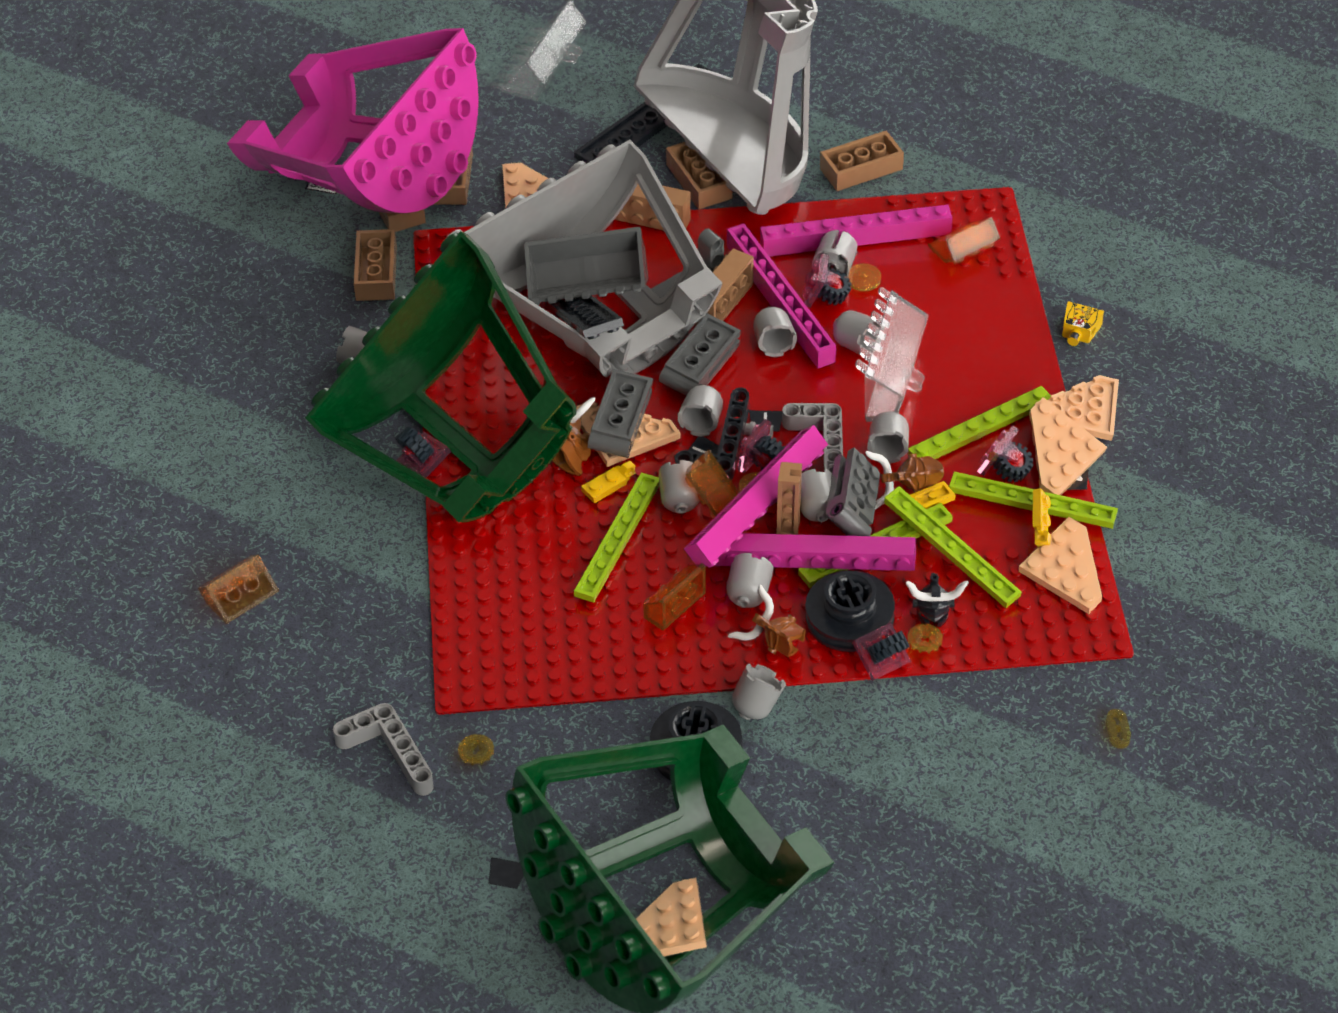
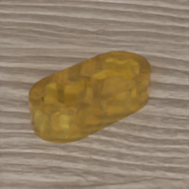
(1122, 728)

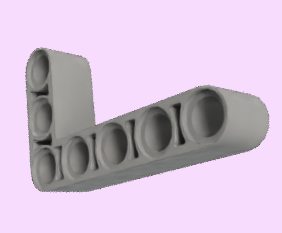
(825, 417)
(385, 722)

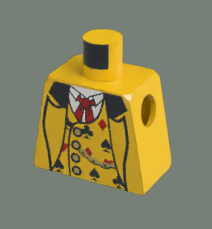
(1081, 323)

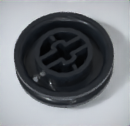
(847, 607)
(689, 718)

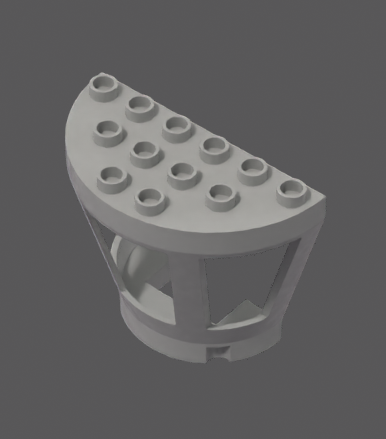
(727, 118)
(587, 204)

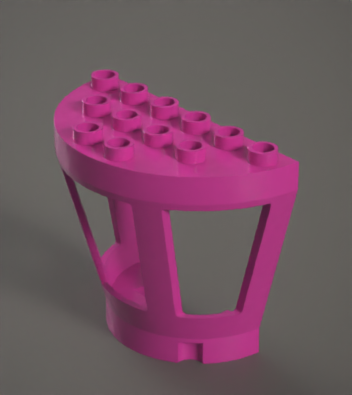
(402, 158)

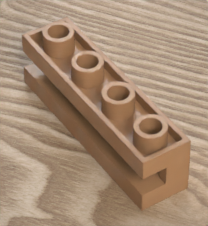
(789, 498)

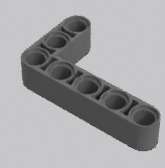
(711, 250)

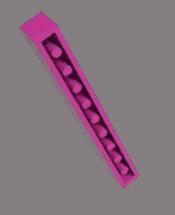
(863, 228)
(782, 295)
(753, 500)
(826, 551)

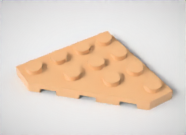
(520, 181)
(1091, 405)
(650, 435)
(1061, 448)
(1066, 566)
(675, 919)

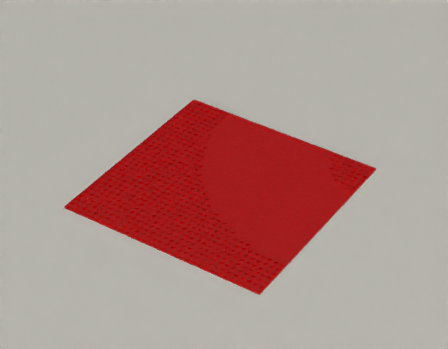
(507, 581)

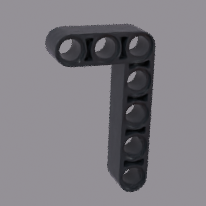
(727, 442)

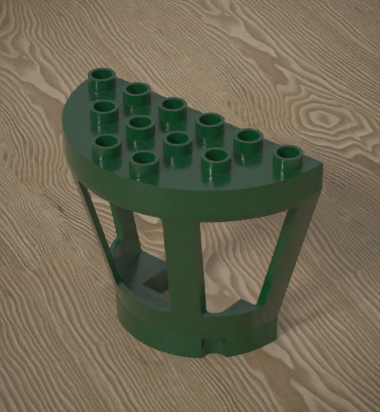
(413, 350)
(712, 814)

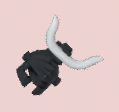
(934, 600)

